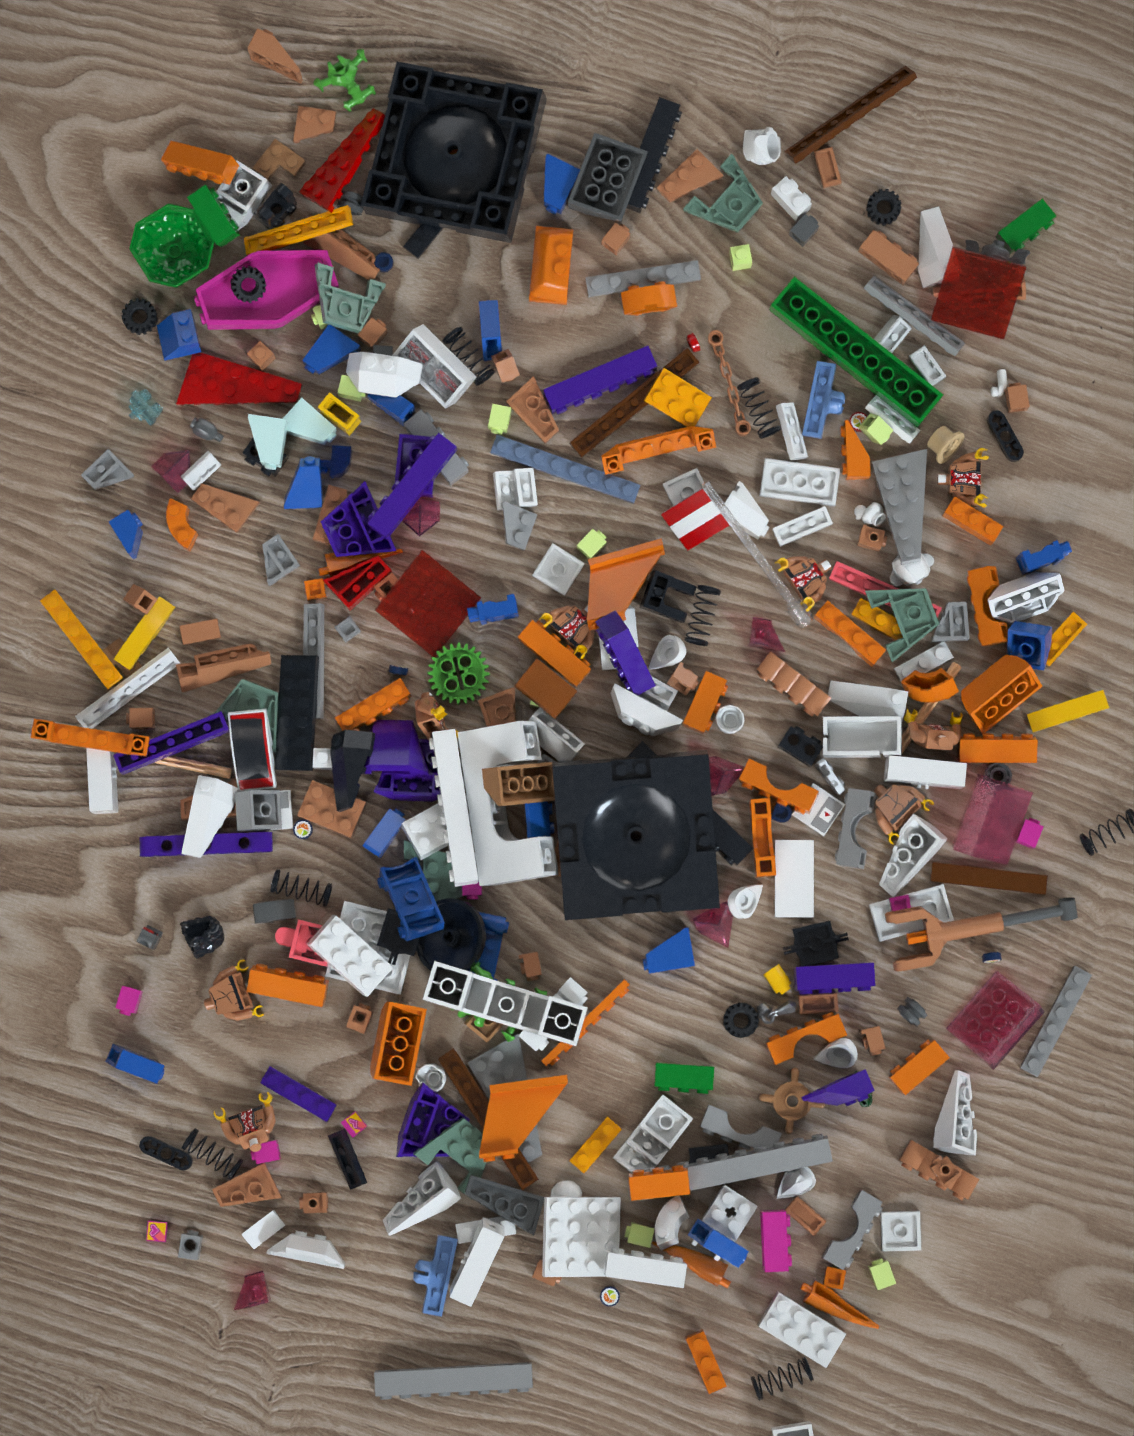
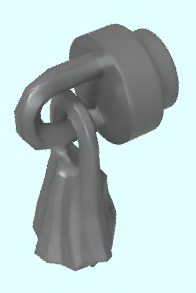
(765, 1010)

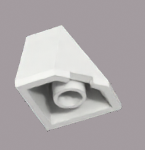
(747, 511)

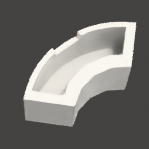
(669, 1221)

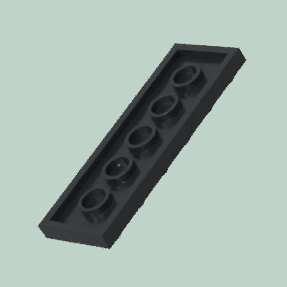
(296, 712)

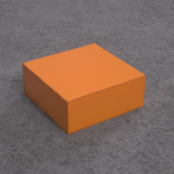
(315, 589)
(834, 1277)

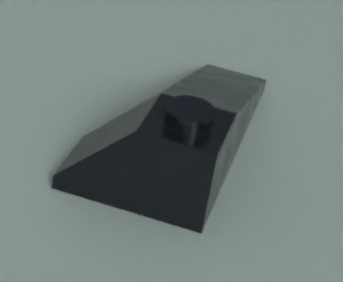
(348, 759)

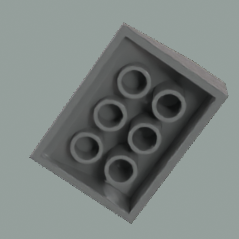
(607, 178)

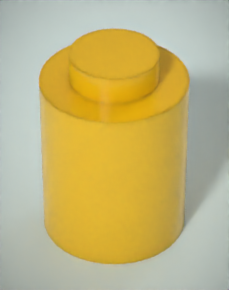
(778, 979)

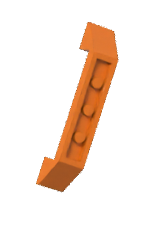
(656, 445)
(90, 738)

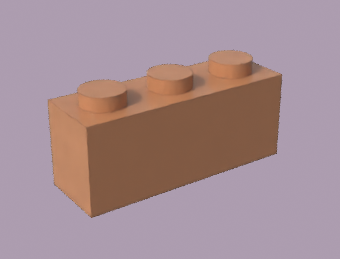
(888, 257)

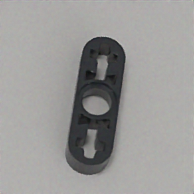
(1003, 421)
(150, 1152)

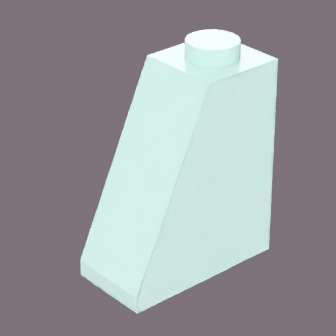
(309, 424)
(269, 438)

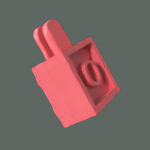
(298, 940)

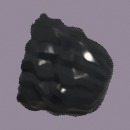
(203, 935)

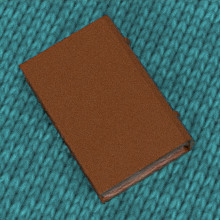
(545, 688)

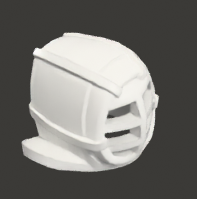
(761, 146)
(910, 573)

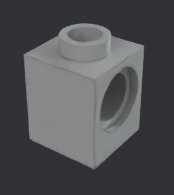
(184, 1252)

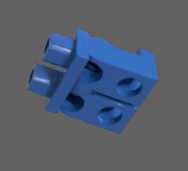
(1049, 554)
(494, 611)

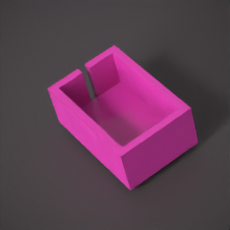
(775, 1240)

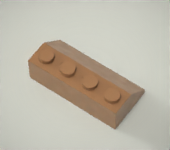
(520, 783)

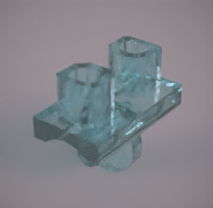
(141, 408)

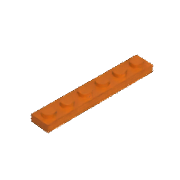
(593, 1017)

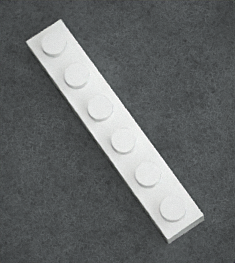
(127, 689)

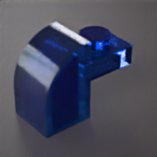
(339, 463)

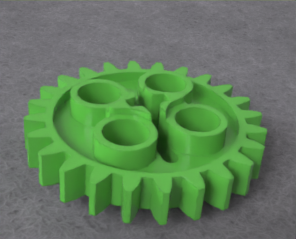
(475, 669)

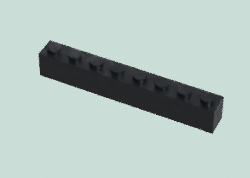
(725, 837)

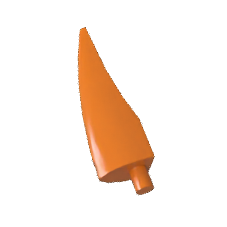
(338, 564)
(701, 1264)
(829, 1302)

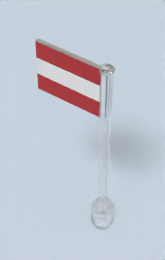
(706, 515)

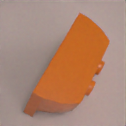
(551, 265)
(999, 691)
(397, 1043)

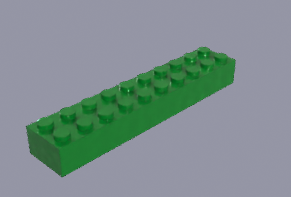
(855, 352)

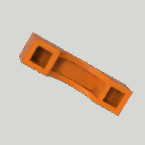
(982, 584)
(853, 635)
(800, 797)
(762, 837)
(783, 1047)

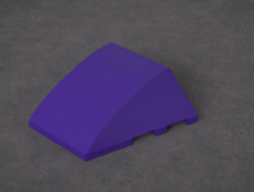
(349, 529)
(396, 748)
(407, 787)
(424, 1121)

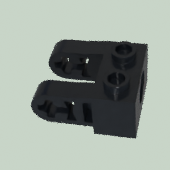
(280, 197)
(655, 593)

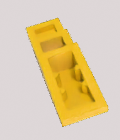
(144, 633)
(1068, 711)

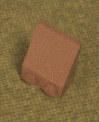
(268, 52)

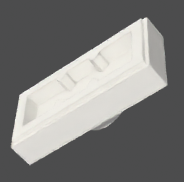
(927, 366)
(200, 470)

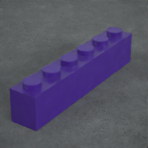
(600, 379)
(412, 486)
(175, 742)

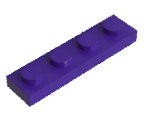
(298, 1094)

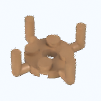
(780, 1104)

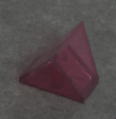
(172, 466)
(423, 516)
(764, 635)
(723, 774)
(716, 924)
(253, 1291)

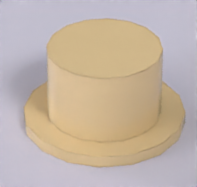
(945, 443)

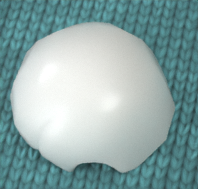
(729, 719)
(432, 1076)
(566, 1189)

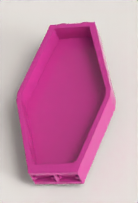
(288, 294)

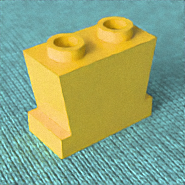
(339, 414)

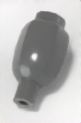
(205, 429)

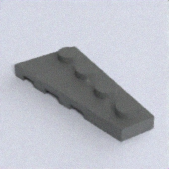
(508, 1202)

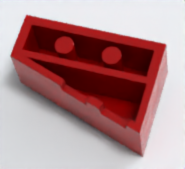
(358, 582)

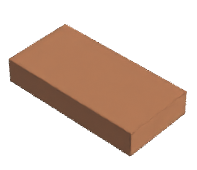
(827, 167)
(200, 631)
(818, 1003)
(805, 1215)

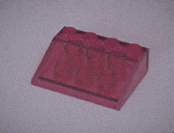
(992, 820)
(995, 1020)

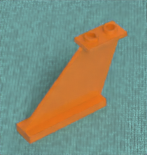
(618, 577)
(514, 1113)

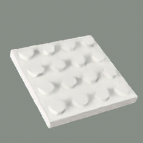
(367, 925)
(579, 1234)

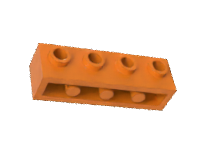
(200, 163)
(554, 653)
(374, 706)
(997, 749)
(287, 985)

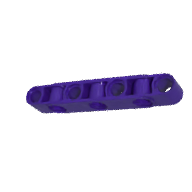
(221, 844)

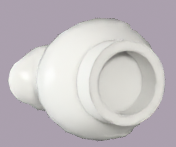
(871, 515)

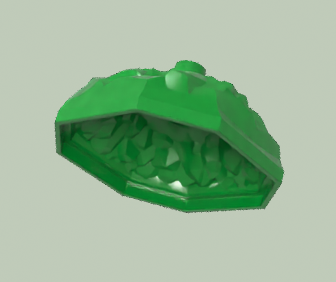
(172, 245)

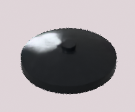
(460, 940)

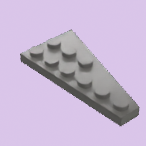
(902, 492)
(501, 1066)

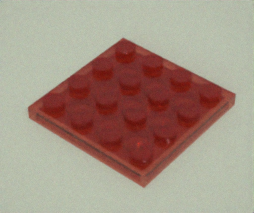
(978, 292)
(427, 603)

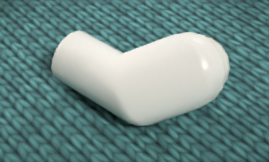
(1002, 384)

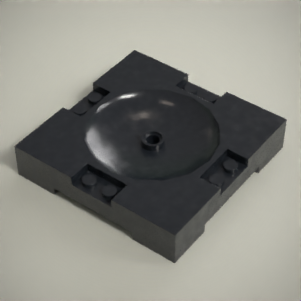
(468, 191)
(663, 869)

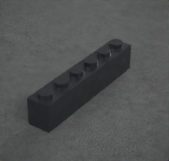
(655, 142)

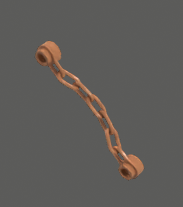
(728, 376)

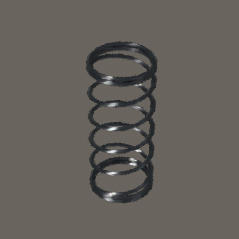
(480, 378)
(747, 385)
(705, 590)
(1088, 843)
(326, 895)
(191, 1138)
(806, 1367)

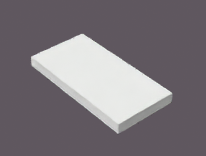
(799, 482)
(794, 878)
(931, 899)

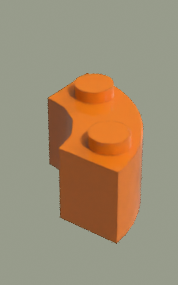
(648, 299)
(179, 525)
(930, 686)

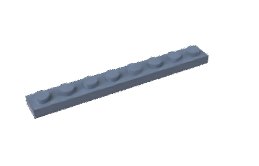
(565, 469)

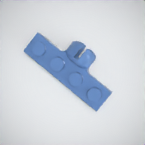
(822, 400)
(436, 1275)

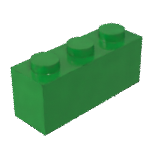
(214, 215)
(1027, 226)
(684, 1077)

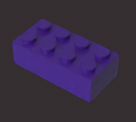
(624, 653)
(834, 977)

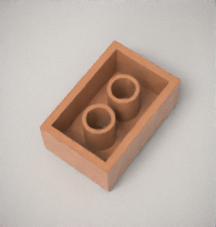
(320, 809)

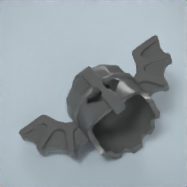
(998, 251)

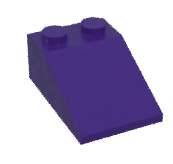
(408, 448)
(843, 1090)

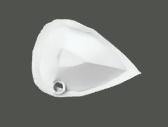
(668, 652)
(744, 900)
(838, 1053)
(796, 1182)

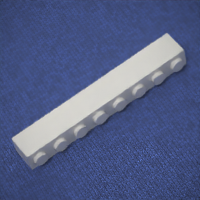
(455, 809)

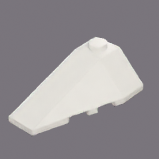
(933, 247)
(868, 700)
(209, 809)
(914, 848)
(954, 1126)
(430, 1196)

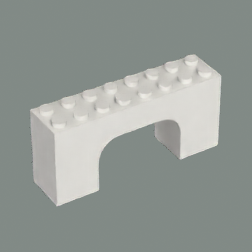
(497, 852)
(505, 1003)

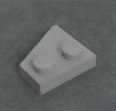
(106, 471)
(517, 525)
(278, 559)
(953, 623)
(827, 772)

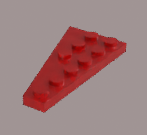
(342, 164)
(224, 382)

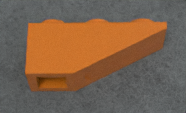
(856, 457)

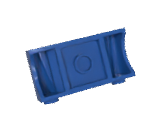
(411, 899)
(495, 927)

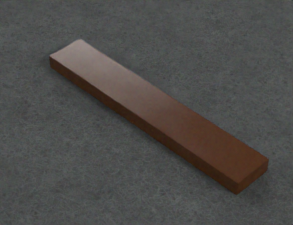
(988, 878)

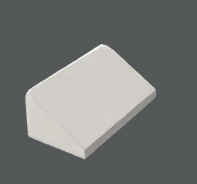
(892, 333)
(263, 1229)

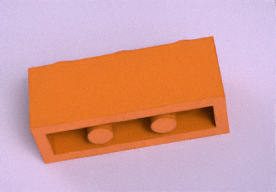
(972, 521)
(705, 703)
(918, 1066)
(659, 1183)
(705, 1361)

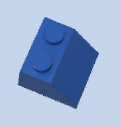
(178, 335)
(129, 531)
(1030, 643)
(538, 819)

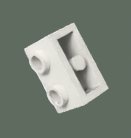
(791, 198)

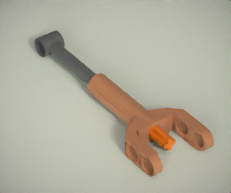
(938, 933)

